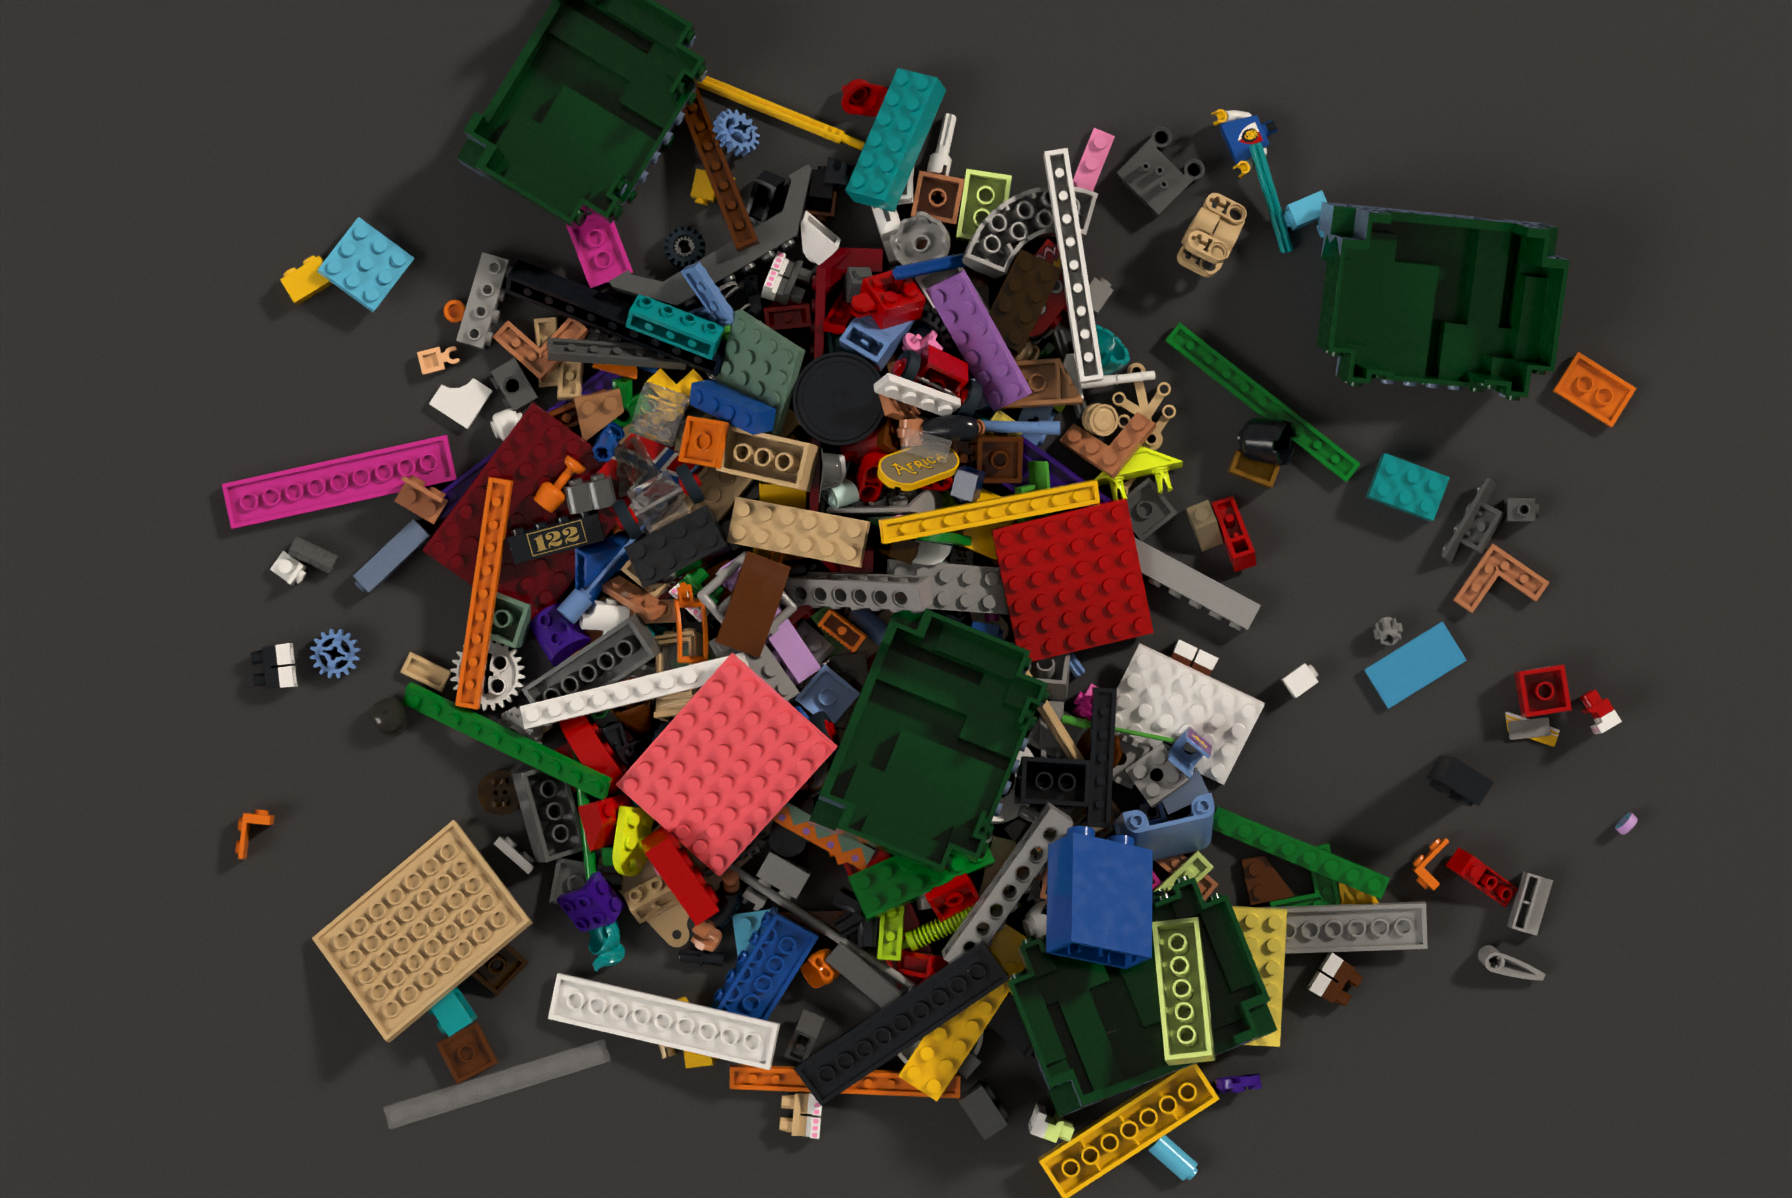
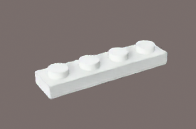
(917, 395)

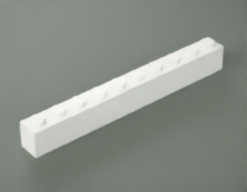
(1073, 266)

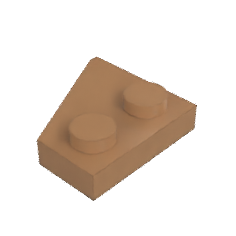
(597, 410)

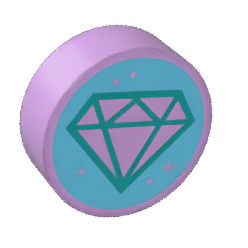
(1626, 823)

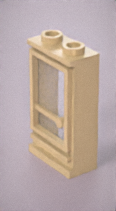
(667, 660)

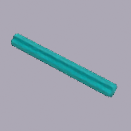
(1271, 197)

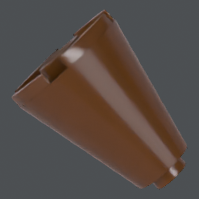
(636, 717)

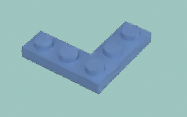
(715, 306)

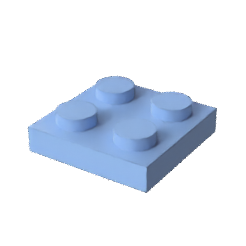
(828, 694)

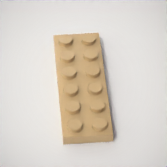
(798, 532)

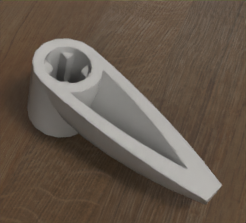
(1507, 965)

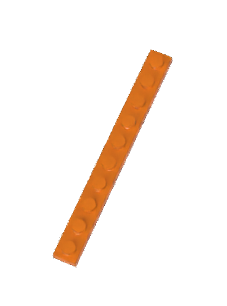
(484, 593)
(786, 1079)

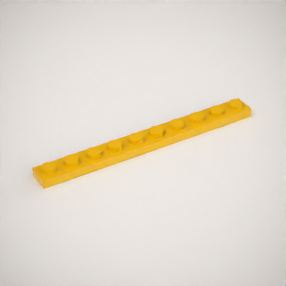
(988, 511)

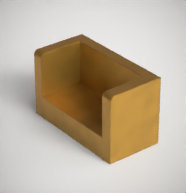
(1253, 471)

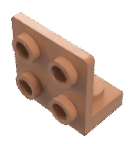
(421, 500)

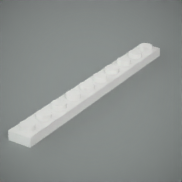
(621, 693)

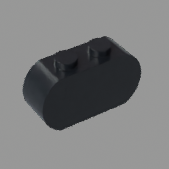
(785, 842)

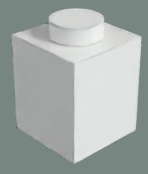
(1300, 679)

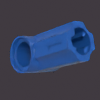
(607, 441)

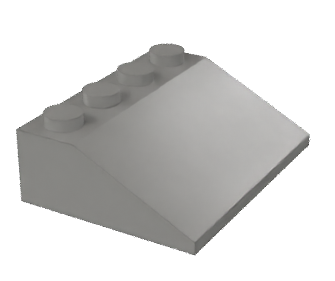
(892, 503)

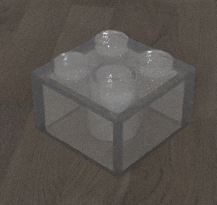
(659, 414)

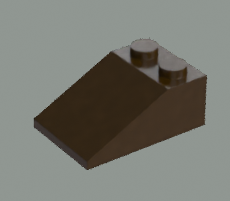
(500, 969)

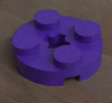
(1238, 1083)

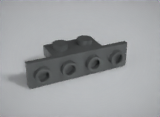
(1477, 524)

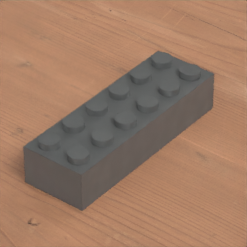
(598, 663)

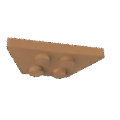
(1048, 383)

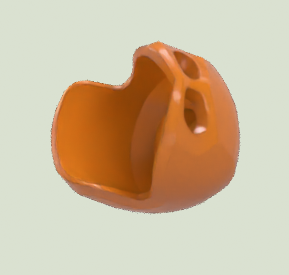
(817, 970)

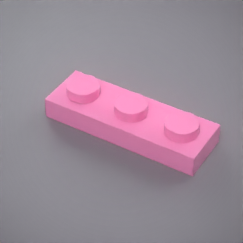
(1093, 160)

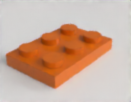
(1594, 389)

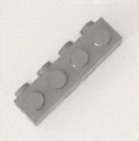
(484, 301)

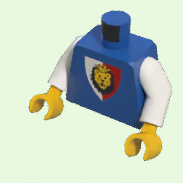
(1241, 131)

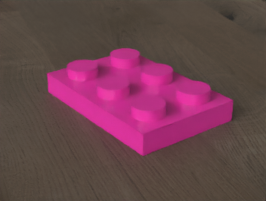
(599, 250)

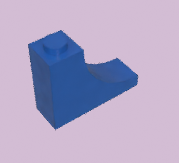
(592, 560)

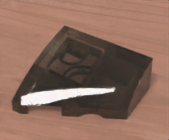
(633, 465)

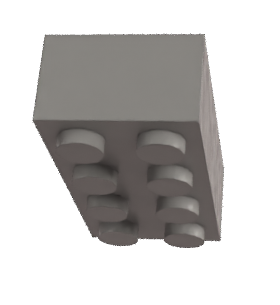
(765, 667)

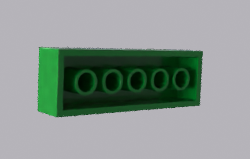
(900, 882)

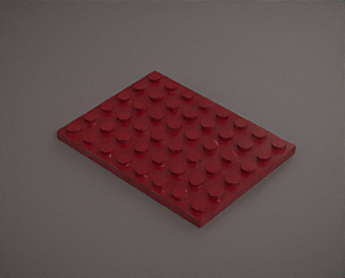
(528, 456)

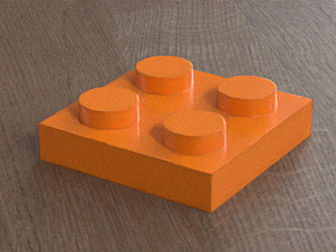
(703, 442)

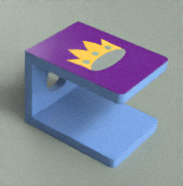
(1186, 761)

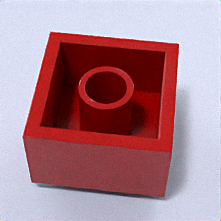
(1542, 690)

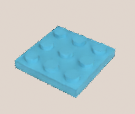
(365, 264)

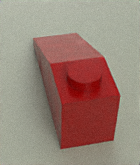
(1234, 534)

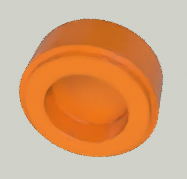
(454, 311)

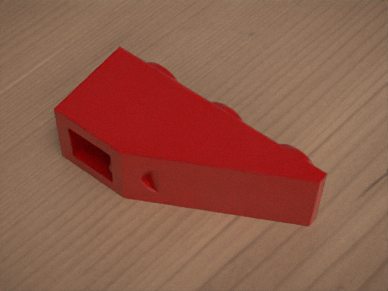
(1481, 876)

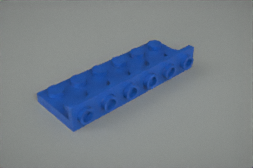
(765, 967)

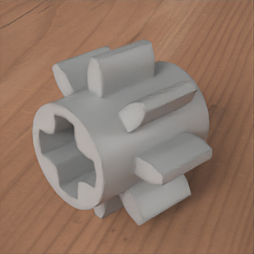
(1388, 631)

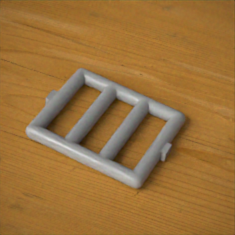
(718, 611)

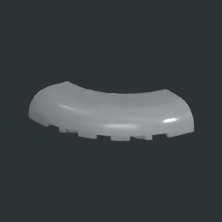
(1016, 223)

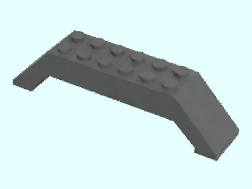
(726, 262)

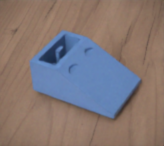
(870, 342)

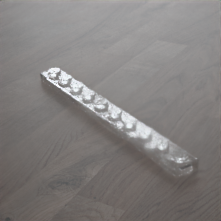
(497, 1083)

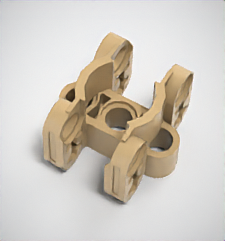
(1211, 235)

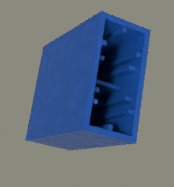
(1099, 899)

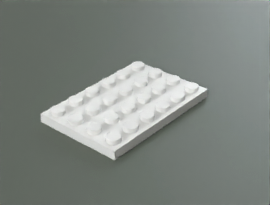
(1168, 697)

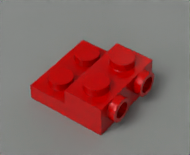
(953, 897)

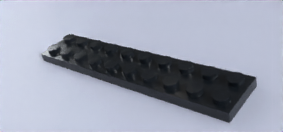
(902, 1022)

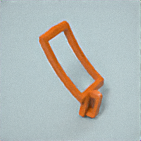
(685, 602)

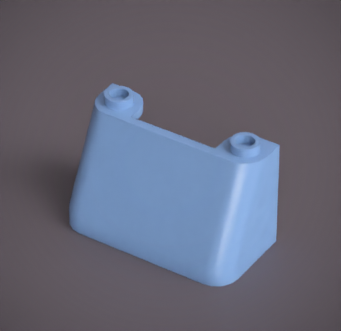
(1174, 836)

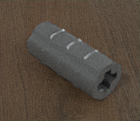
(313, 555)

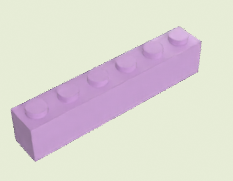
(786, 645)

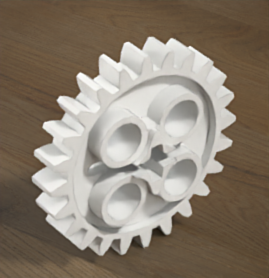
(509, 675)

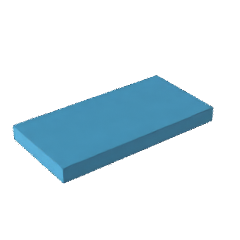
(1415, 665)

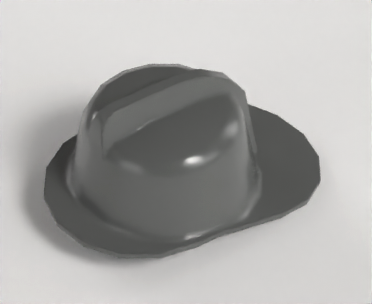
(832, 470)

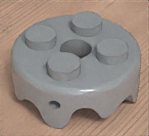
(914, 230)

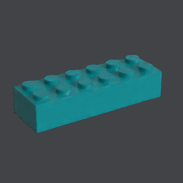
(895, 139)

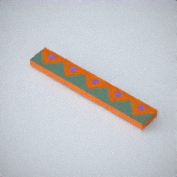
(844, 848)

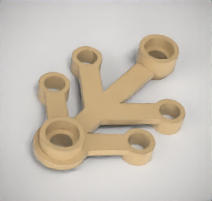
(1144, 408)

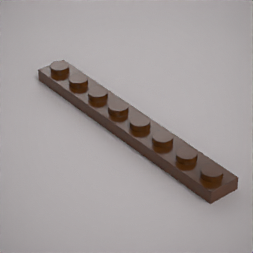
(720, 175)

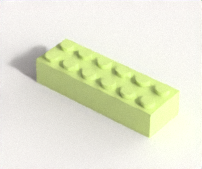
(1183, 991)

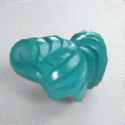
(606, 944)

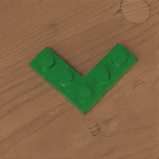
(1324, 891)

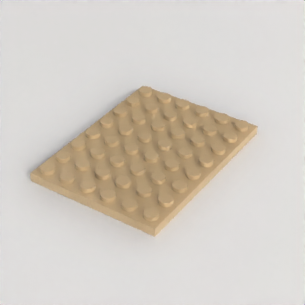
(421, 931)

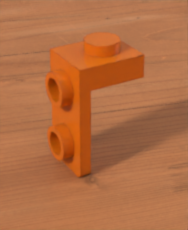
(258, 817)
(1424, 878)

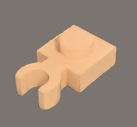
(433, 359)

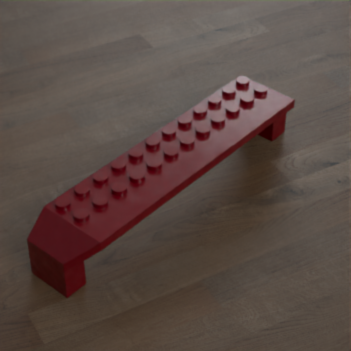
(828, 278)

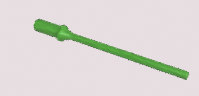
(1084, 723)

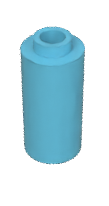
(1174, 1158)

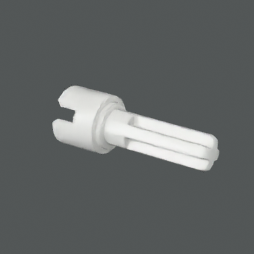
(940, 161)

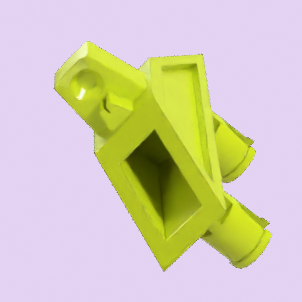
(1141, 464)

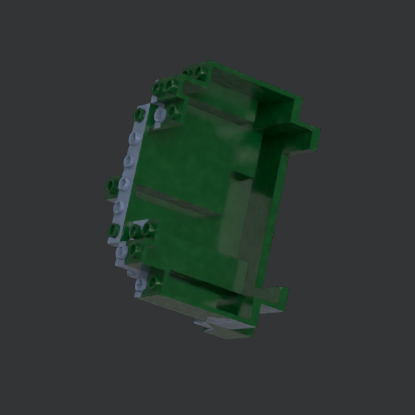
(587, 107)
(1439, 298)
(931, 742)
(1075, 1002)

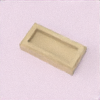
(426, 671)

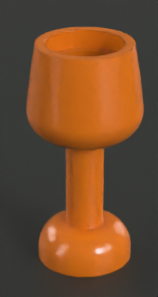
(550, 494)

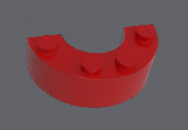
(591, 750)

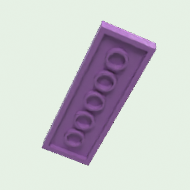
(978, 340)

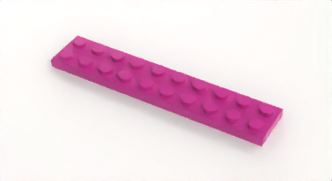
(337, 482)

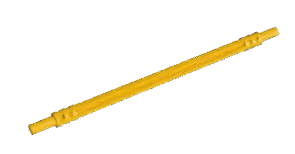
(778, 111)

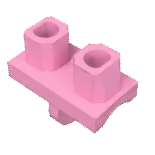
(918, 344)

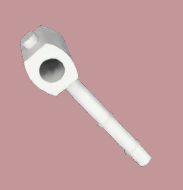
(1070, 365)
(604, 615)

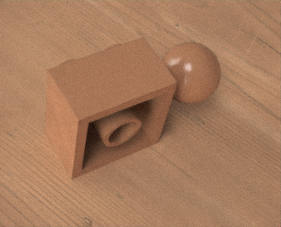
(951, 192)

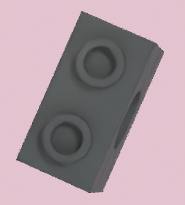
(524, 395)

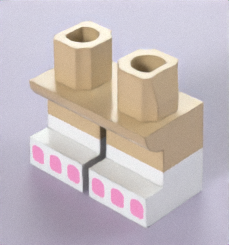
(803, 1123)

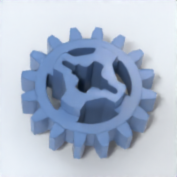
(736, 132)
(332, 664)

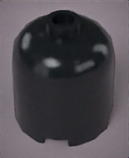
(1267, 441)

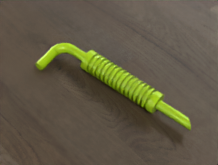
(937, 929)

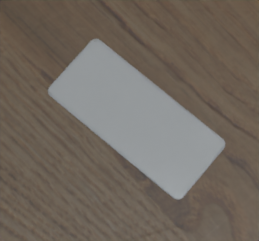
(1529, 728)

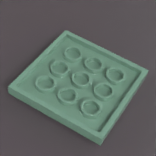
(761, 365)

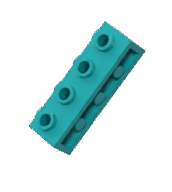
(675, 326)

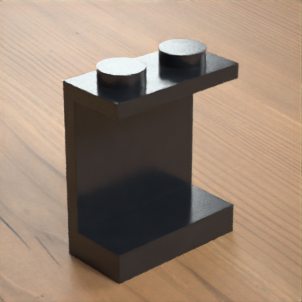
(1009, 1025)

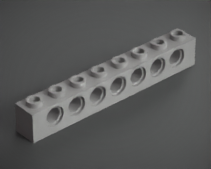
(860, 591)
(1007, 875)

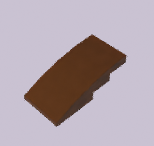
(995, 454)
(753, 604)

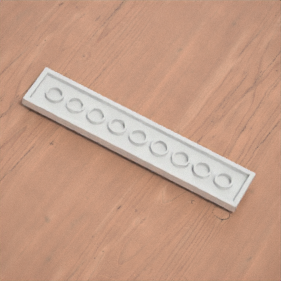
(664, 1021)

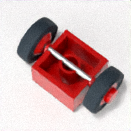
(941, 372)

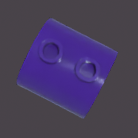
(557, 634)

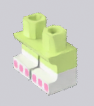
(1049, 1127)

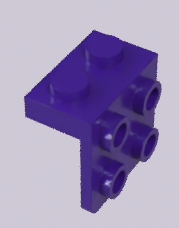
(593, 904)

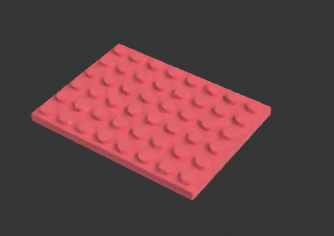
(726, 764)

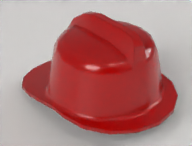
(862, 97)

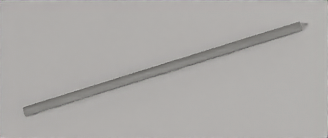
(822, 927)

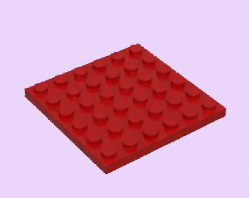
(1072, 580)

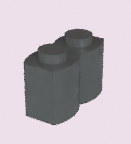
(590, 493)

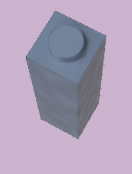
(391, 556)

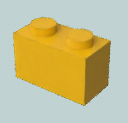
(305, 281)

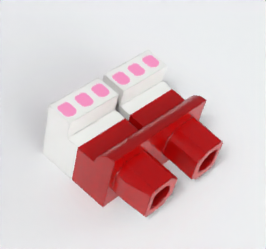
(1601, 711)

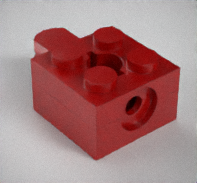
(888, 300)

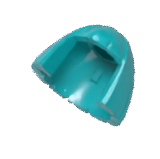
(1111, 350)

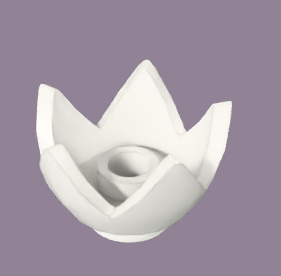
(1035, 923)

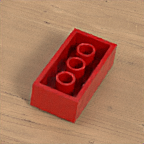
(680, 876)

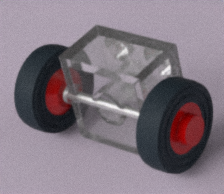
(658, 502)

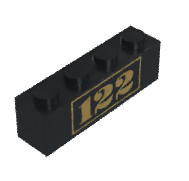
(555, 536)

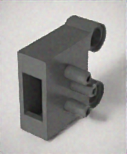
(1154, 177)

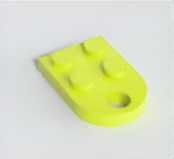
(631, 828)

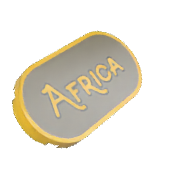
(914, 471)

